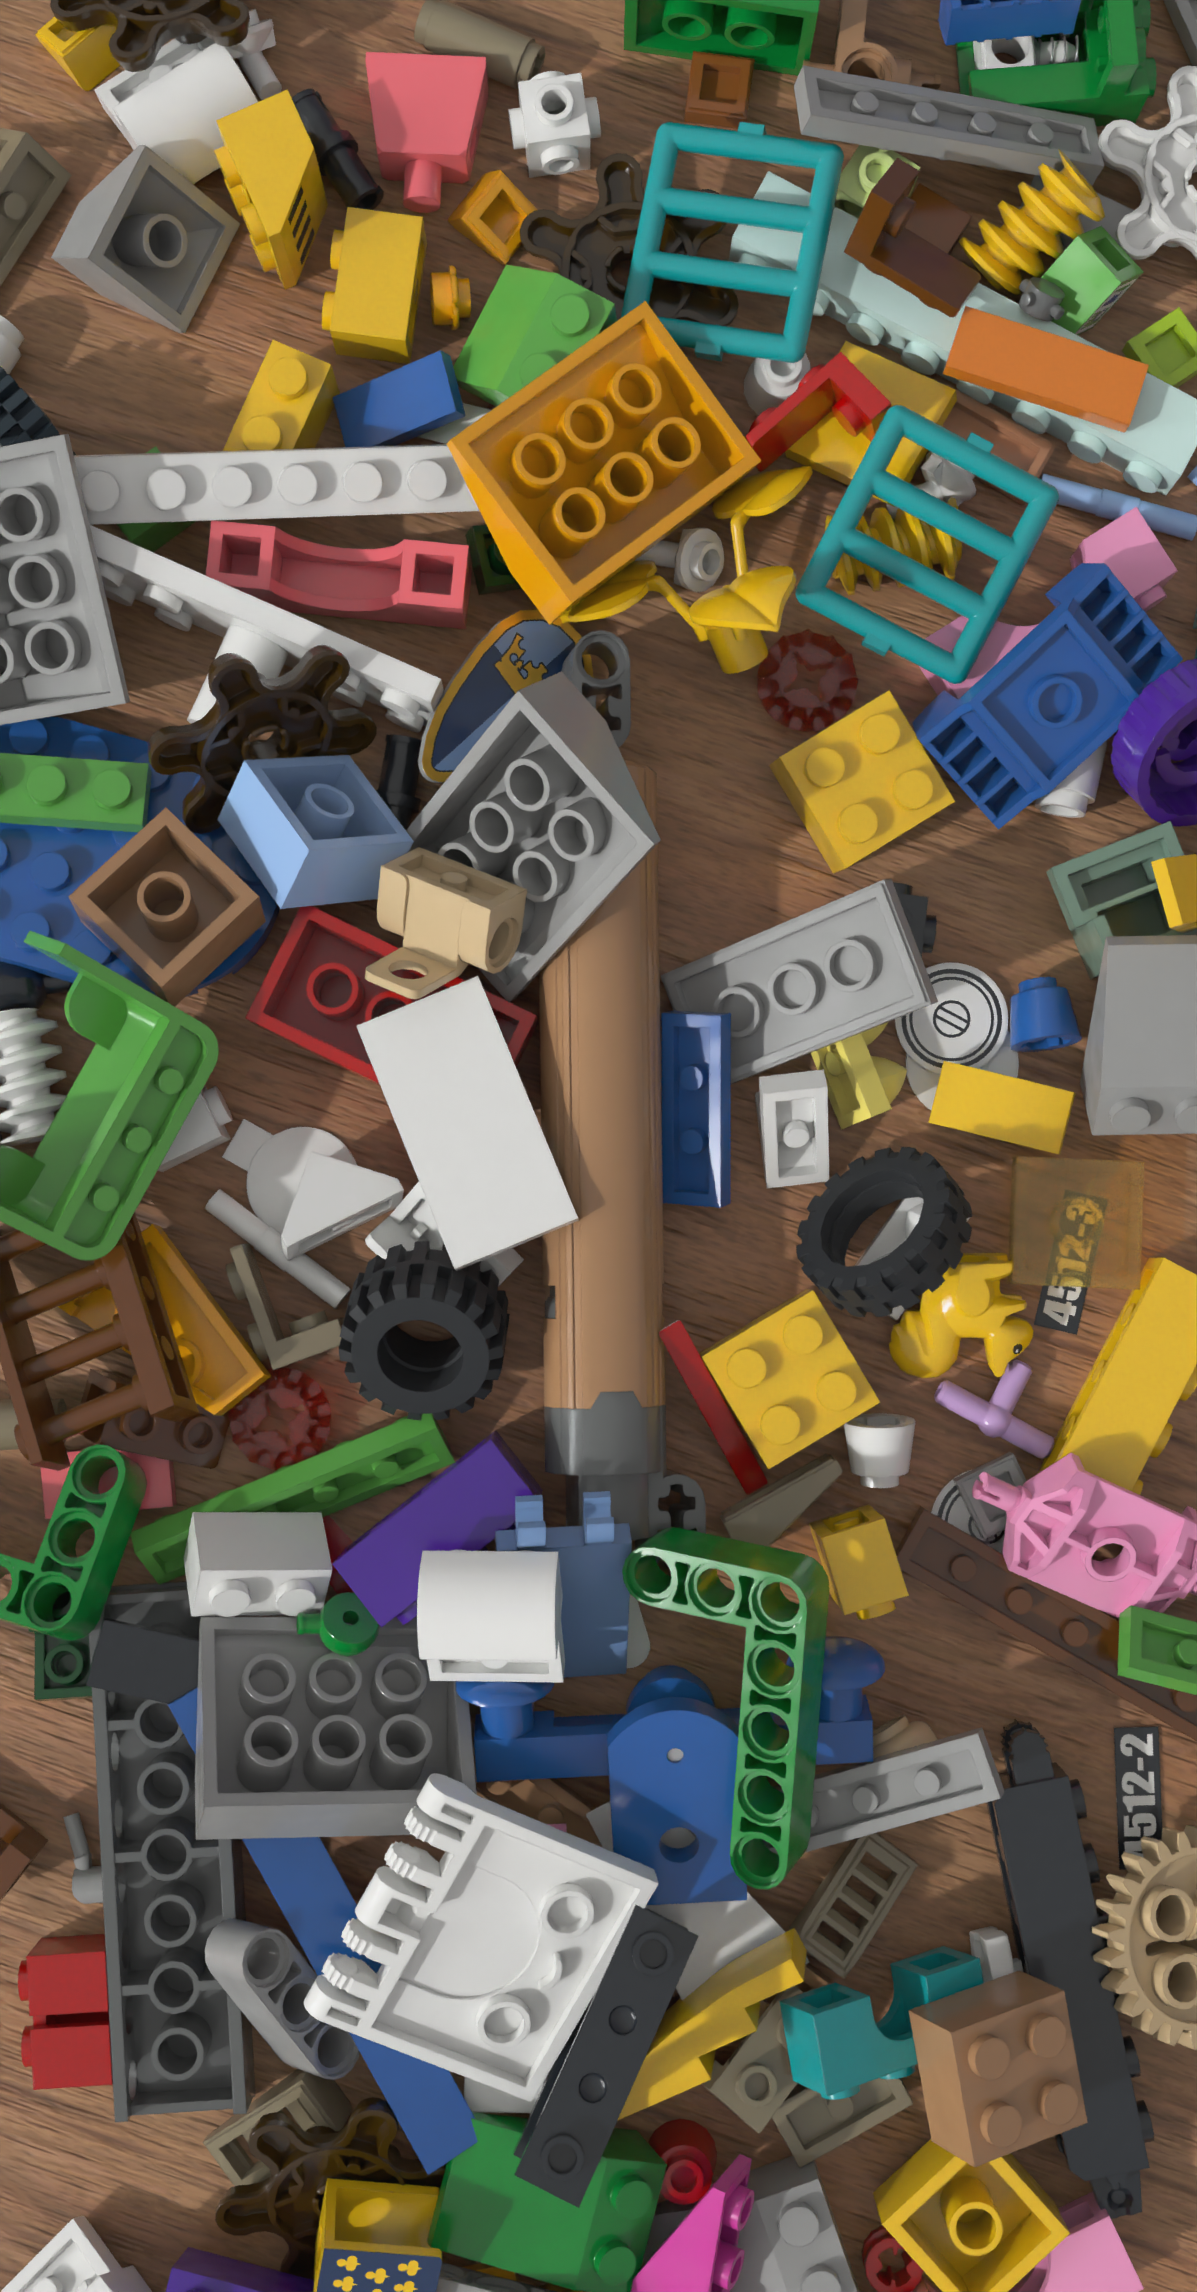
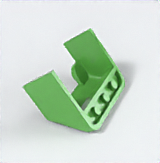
(116, 1115)

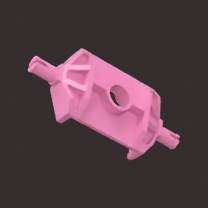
(1070, 1513)

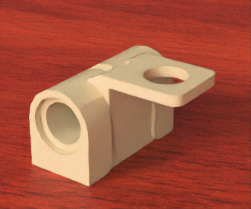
(446, 921)

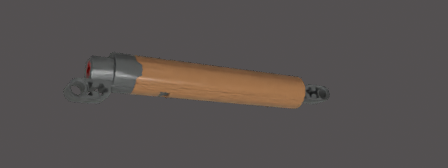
(607, 1143)

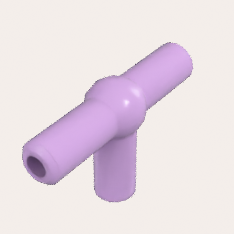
(996, 1416)

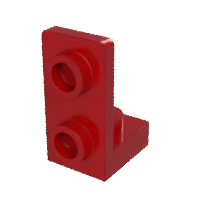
(823, 389)

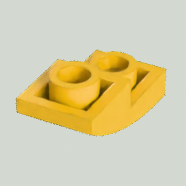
(1001, 1107)

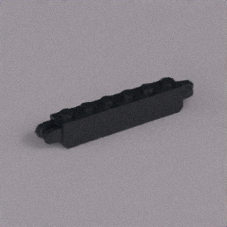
(1052, 1919)

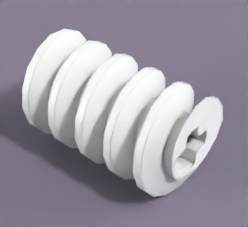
(25, 1076)

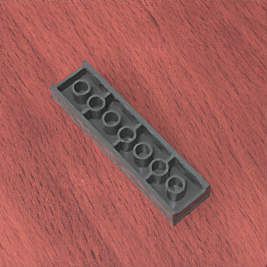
(171, 2022)

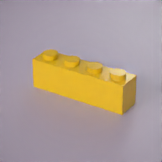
(1136, 1379)

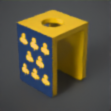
(376, 2238)

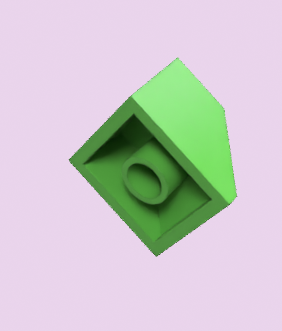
(526, 330)

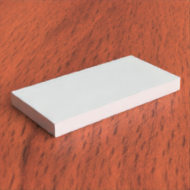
(467, 1123)

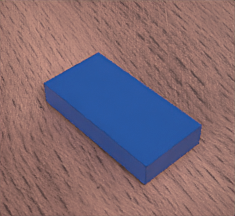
(401, 403)

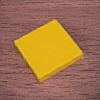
(839, 454)

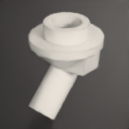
(251, 58)
(944, 481)
(696, 558)

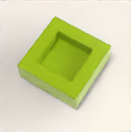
(1167, 348)

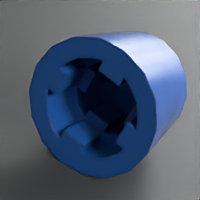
(1042, 1017)

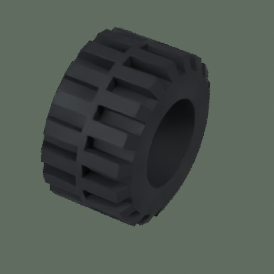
(416, 1372)

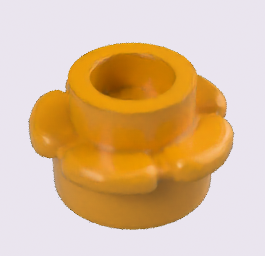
(449, 298)

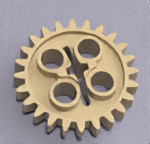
(1142, 1974)

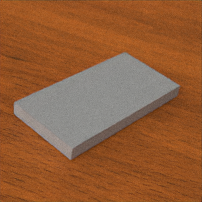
(809, 980)

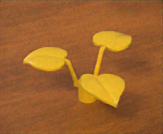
(737, 611)

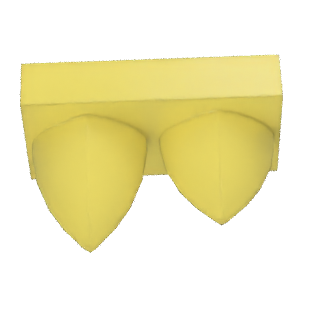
(856, 1081)

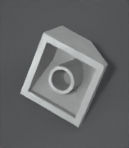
(147, 240)

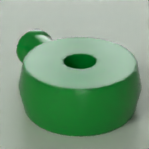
(332, 1625)

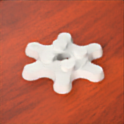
(1161, 167)

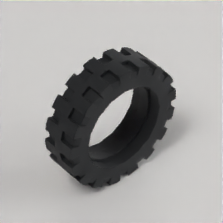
(915, 1263)

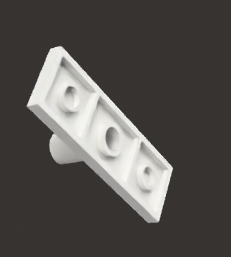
(259, 632)

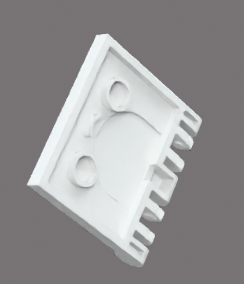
(492, 1949)

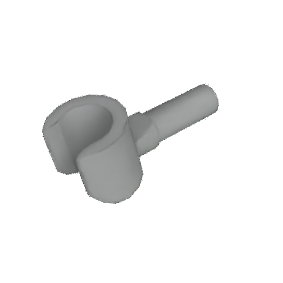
(86, 1878)

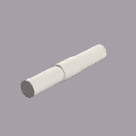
(268, 1243)

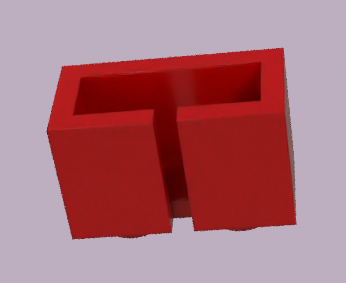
(70, 2012)

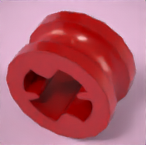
(901, 2281)

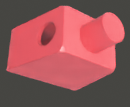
(426, 120)

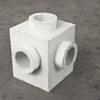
(554, 123)

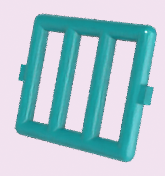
(812, 220)
(1010, 552)

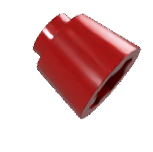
(689, 2159)

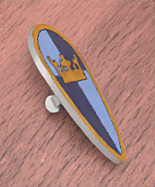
(506, 659)

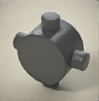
(1041, 299)

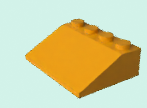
(599, 461)

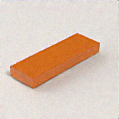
(1045, 369)

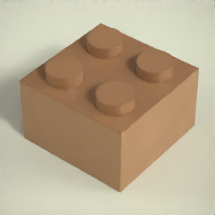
(168, 907)
(998, 2067)

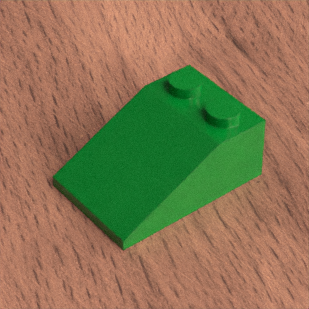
(769, 31)
(525, 2230)

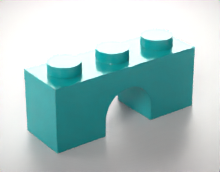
(834, 2031)

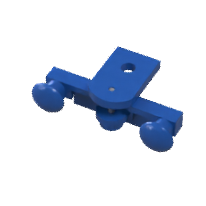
(665, 1759)

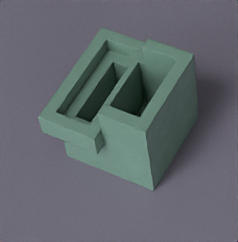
(1115, 892)

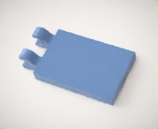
(591, 1579)

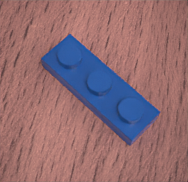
(696, 1108)

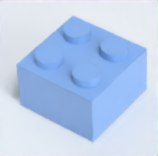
(312, 829)

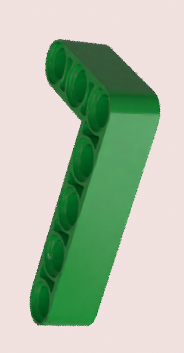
(57, 1565)
(766, 1681)

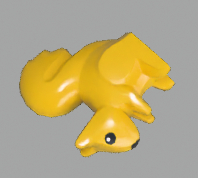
(962, 1307)

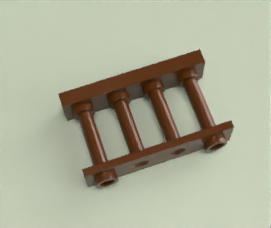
(138, 1326)

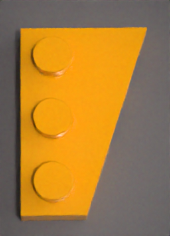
(213, 1351)

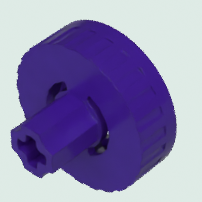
(1167, 720)

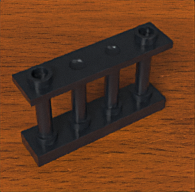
(603, 2057)

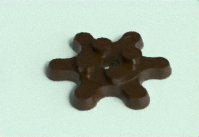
(149, 24)
(593, 246)
(250, 704)
(299, 2167)

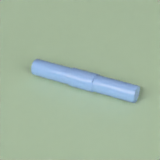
(1113, 504)

